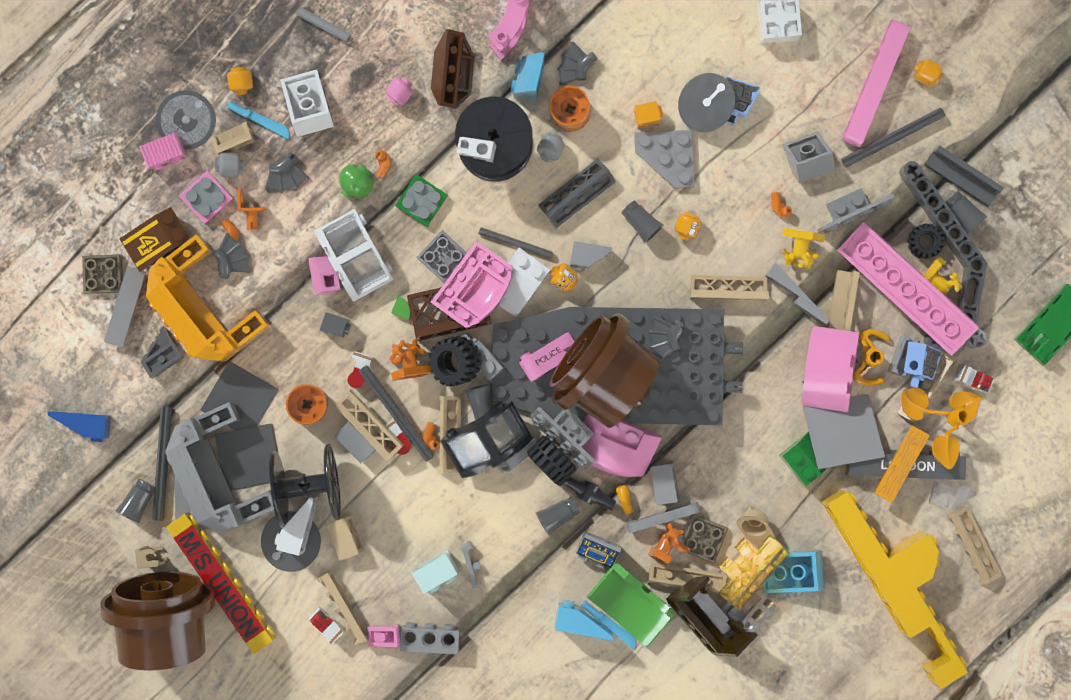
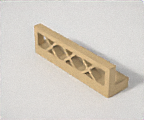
(727, 294)
(843, 300)
(366, 427)

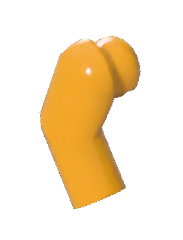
(624, 496)

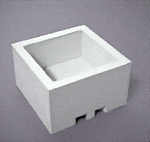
(779, 20)

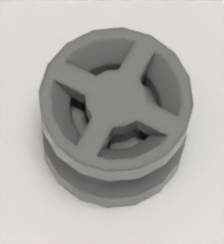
(979, 339)

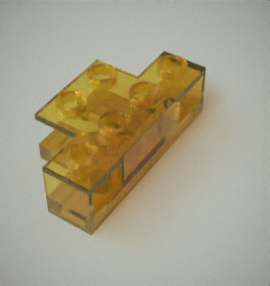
(750, 569)

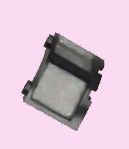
(486, 439)

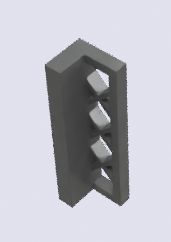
(963, 175)
(579, 194)

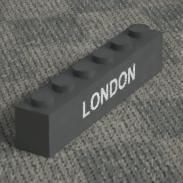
(924, 467)

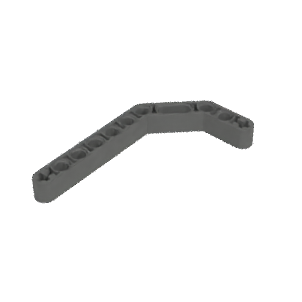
(954, 244)

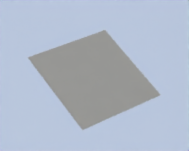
(844, 436)

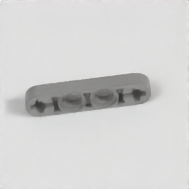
(663, 517)

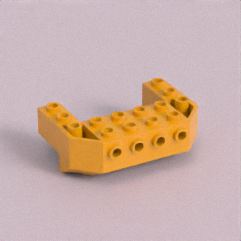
(188, 314)

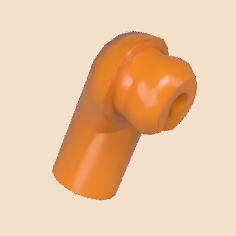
(384, 162)
(778, 207)
(231, 229)
(429, 437)

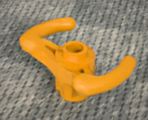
(878, 357)

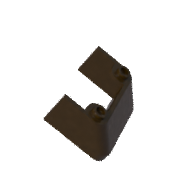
(708, 621)

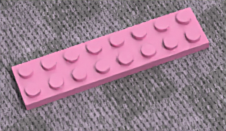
(908, 288)

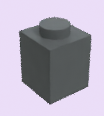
(335, 325)

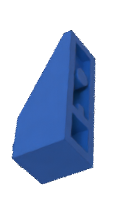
(87, 425)

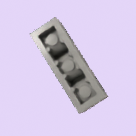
(422, 645)

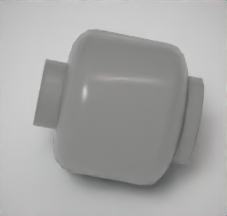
(550, 147)
(228, 164)

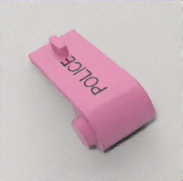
(546, 358)

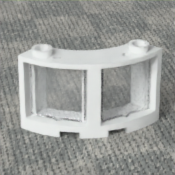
(354, 255)

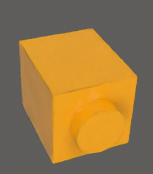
(647, 114)

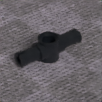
(589, 493)

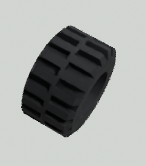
(442, 365)
(551, 460)

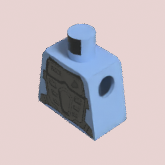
(744, 98)
(921, 363)

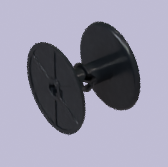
(505, 125)
(285, 488)

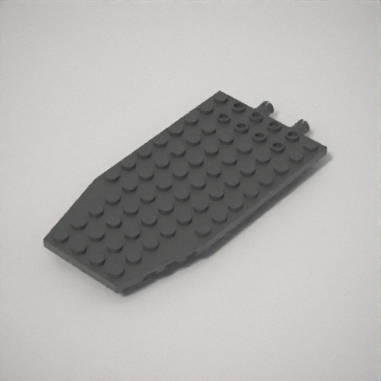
(683, 392)

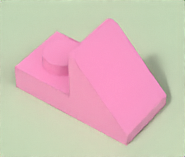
(384, 636)

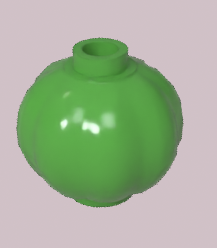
(355, 181)

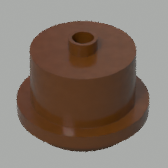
(605, 371)
(158, 619)

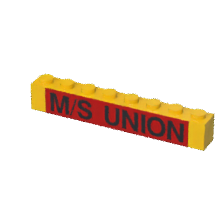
(226, 588)

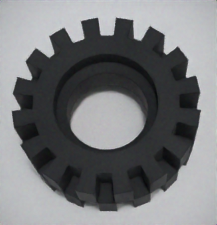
(937, 238)

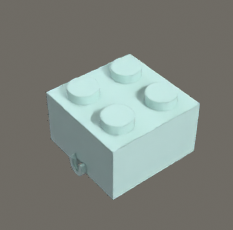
(435, 572)

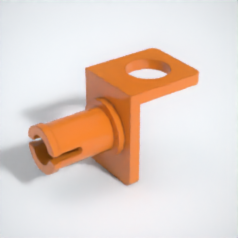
(252, 212)

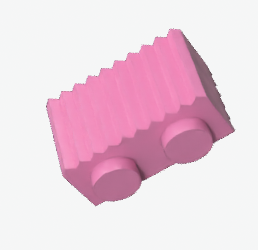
(163, 151)

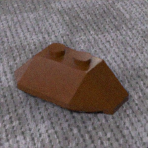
(452, 70)

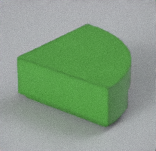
(401, 308)

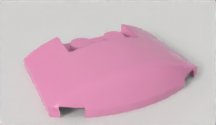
(474, 286)
(622, 449)

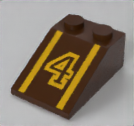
(154, 239)

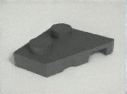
(161, 354)

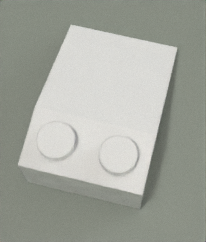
(306, 103)
(524, 281)
(295, 534)

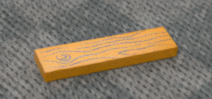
(901, 464)

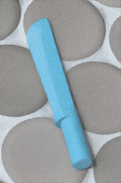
(259, 119)
(620, 632)

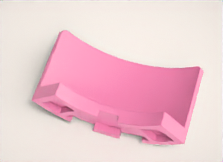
(830, 368)

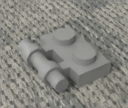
(749, 609)

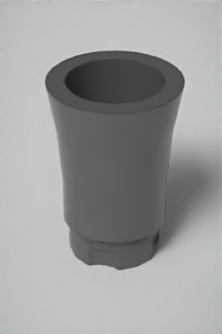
(965, 211)
(641, 221)
(480, 399)
(136, 501)
(557, 515)

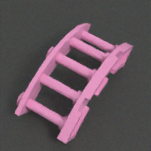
(510, 28)

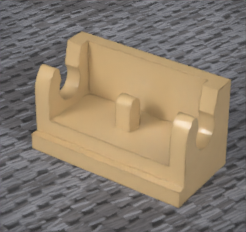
(233, 139)
(345, 537)
(147, 558)

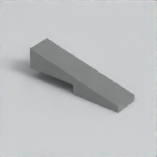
(802, 301)
(125, 306)

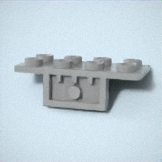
(847, 207)
(567, 432)

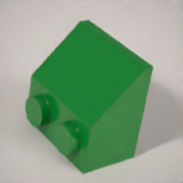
(802, 460)

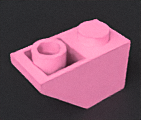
(323, 276)

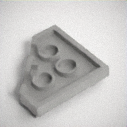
(668, 154)

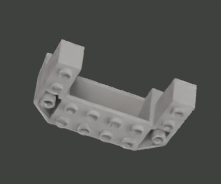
(202, 476)

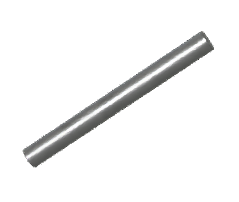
(516, 243)

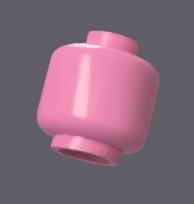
(399, 91)

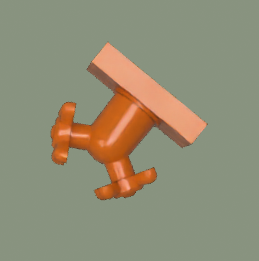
(408, 359)
(666, 543)

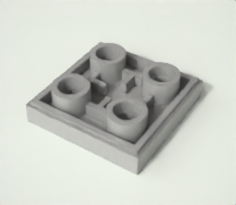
(442, 256)

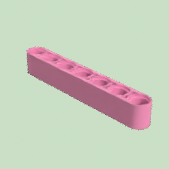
(875, 83)

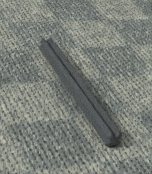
(893, 137)
(396, 413)
(162, 464)

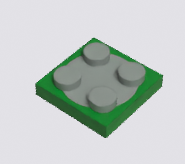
(421, 200)

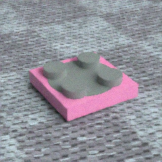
(206, 197)

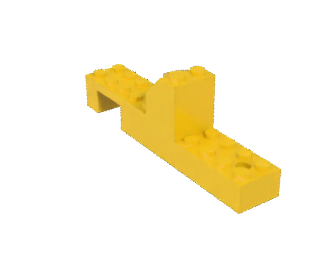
(896, 577)

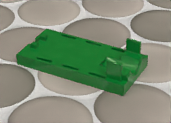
(1049, 329)

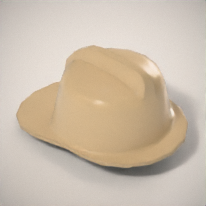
(755, 526)

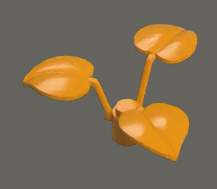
(965, 406)

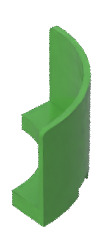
(631, 605)

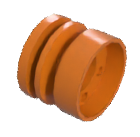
(570, 97)
(295, 404)

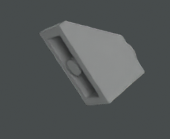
(586, 255)

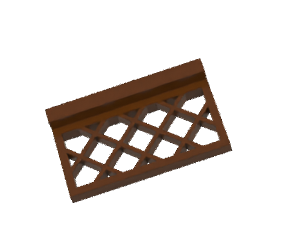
(438, 328)

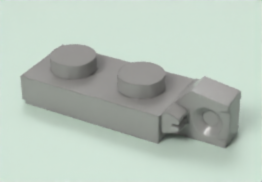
(490, 364)

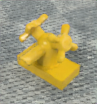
(801, 247)
(940, 282)

